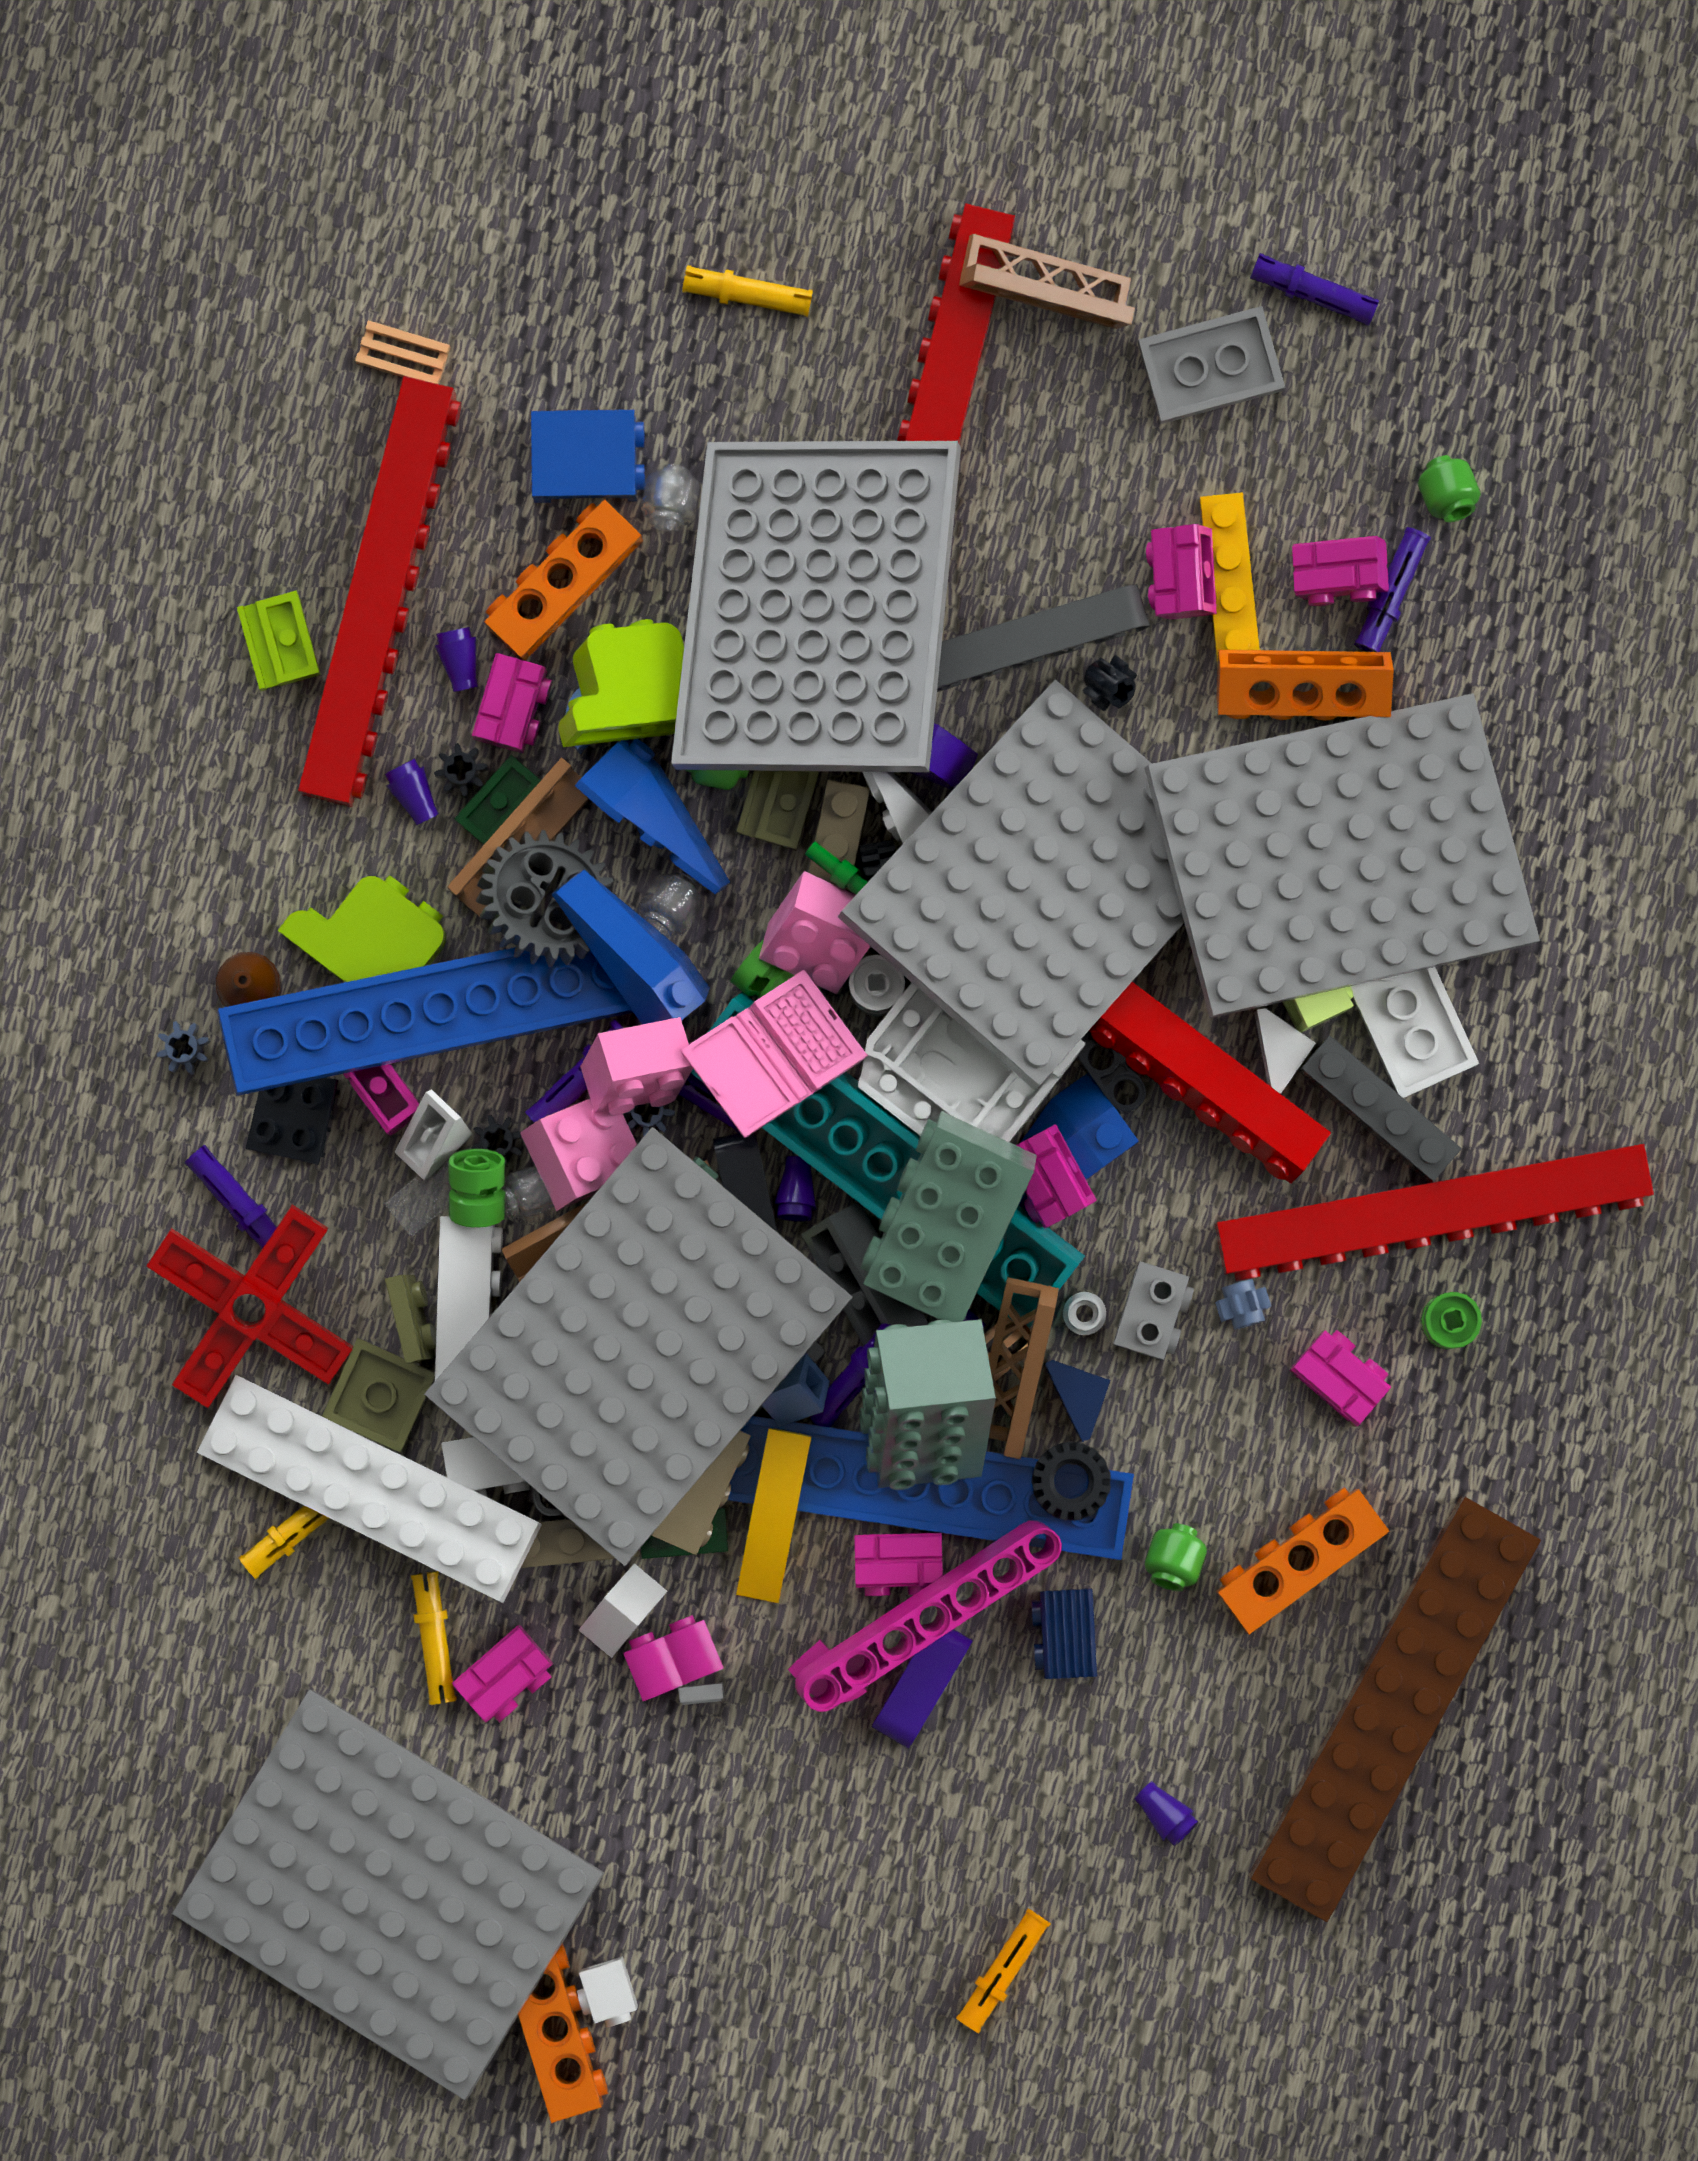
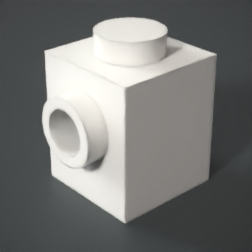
(607, 1992)

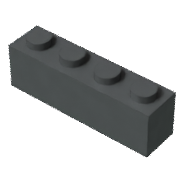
(1380, 1109)
(839, 1251)

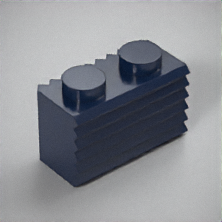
(1067, 1633)

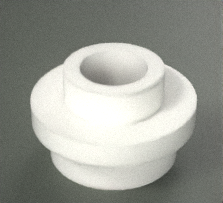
(1088, 1299)

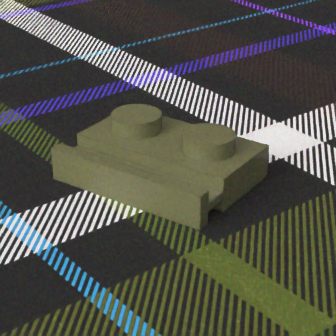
(778, 806)
(407, 1303)

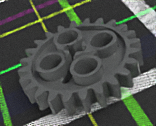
(510, 878)

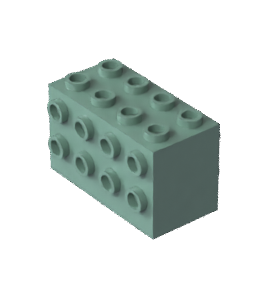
(947, 1218)
(927, 1403)

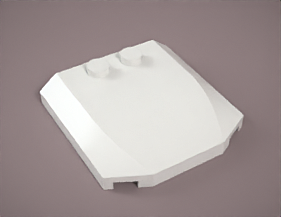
(931, 1064)

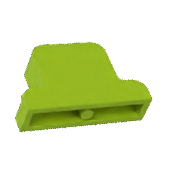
(626, 684)
(370, 932)

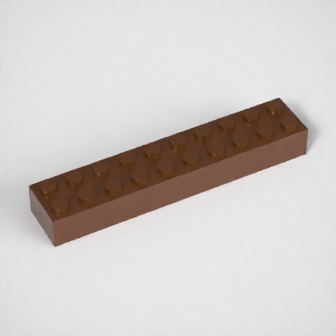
(1394, 1708)

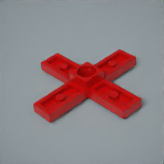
(267, 1278)

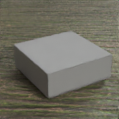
(701, 1693)

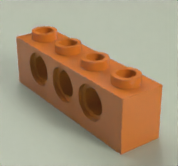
(527, 635)
(1286, 669)
(1362, 1530)
(561, 2096)

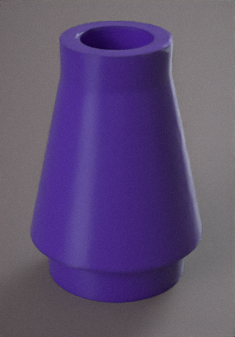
(458, 657)
(412, 790)
(796, 1191)
(1167, 1814)

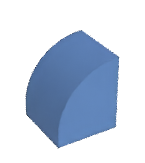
(799, 1394)

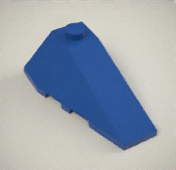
(635, 788)
(640, 961)
(1088, 1125)

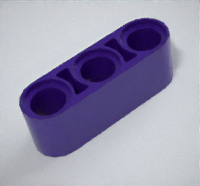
(921, 1688)

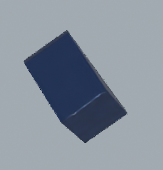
(1080, 1395)

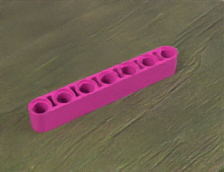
(907, 1614)

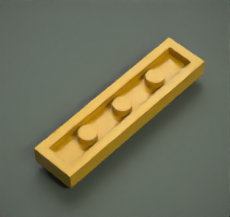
(1235, 605)

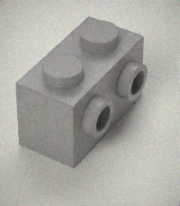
(1152, 1311)

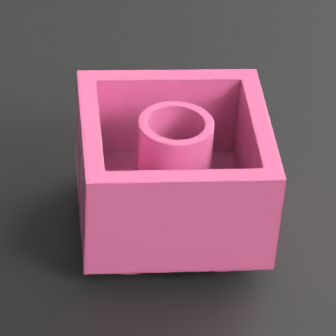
(811, 936)
(636, 1066)
(577, 1150)

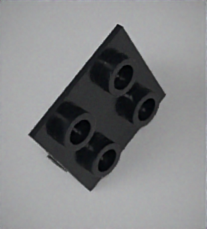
(294, 1120)

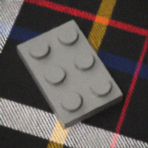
(1211, 365)

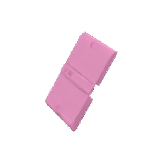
(774, 1053)

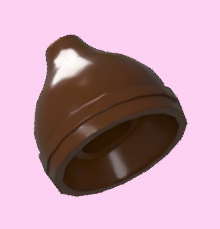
(247, 979)

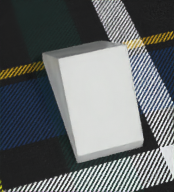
(1281, 1048)
(432, 1136)
(622, 1610)

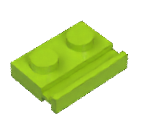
(278, 640)

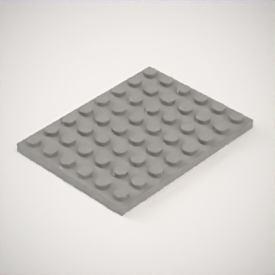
(817, 606)
(1341, 855)
(1030, 888)
(638, 1346)
(388, 1894)

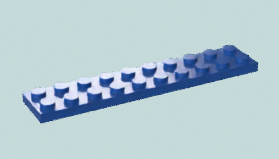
(410, 1016)
(976, 1507)

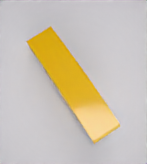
(773, 1515)

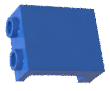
(586, 454)

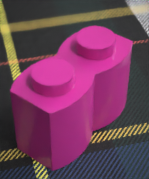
(673, 1658)

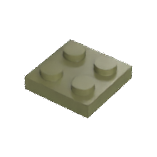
(379, 1395)

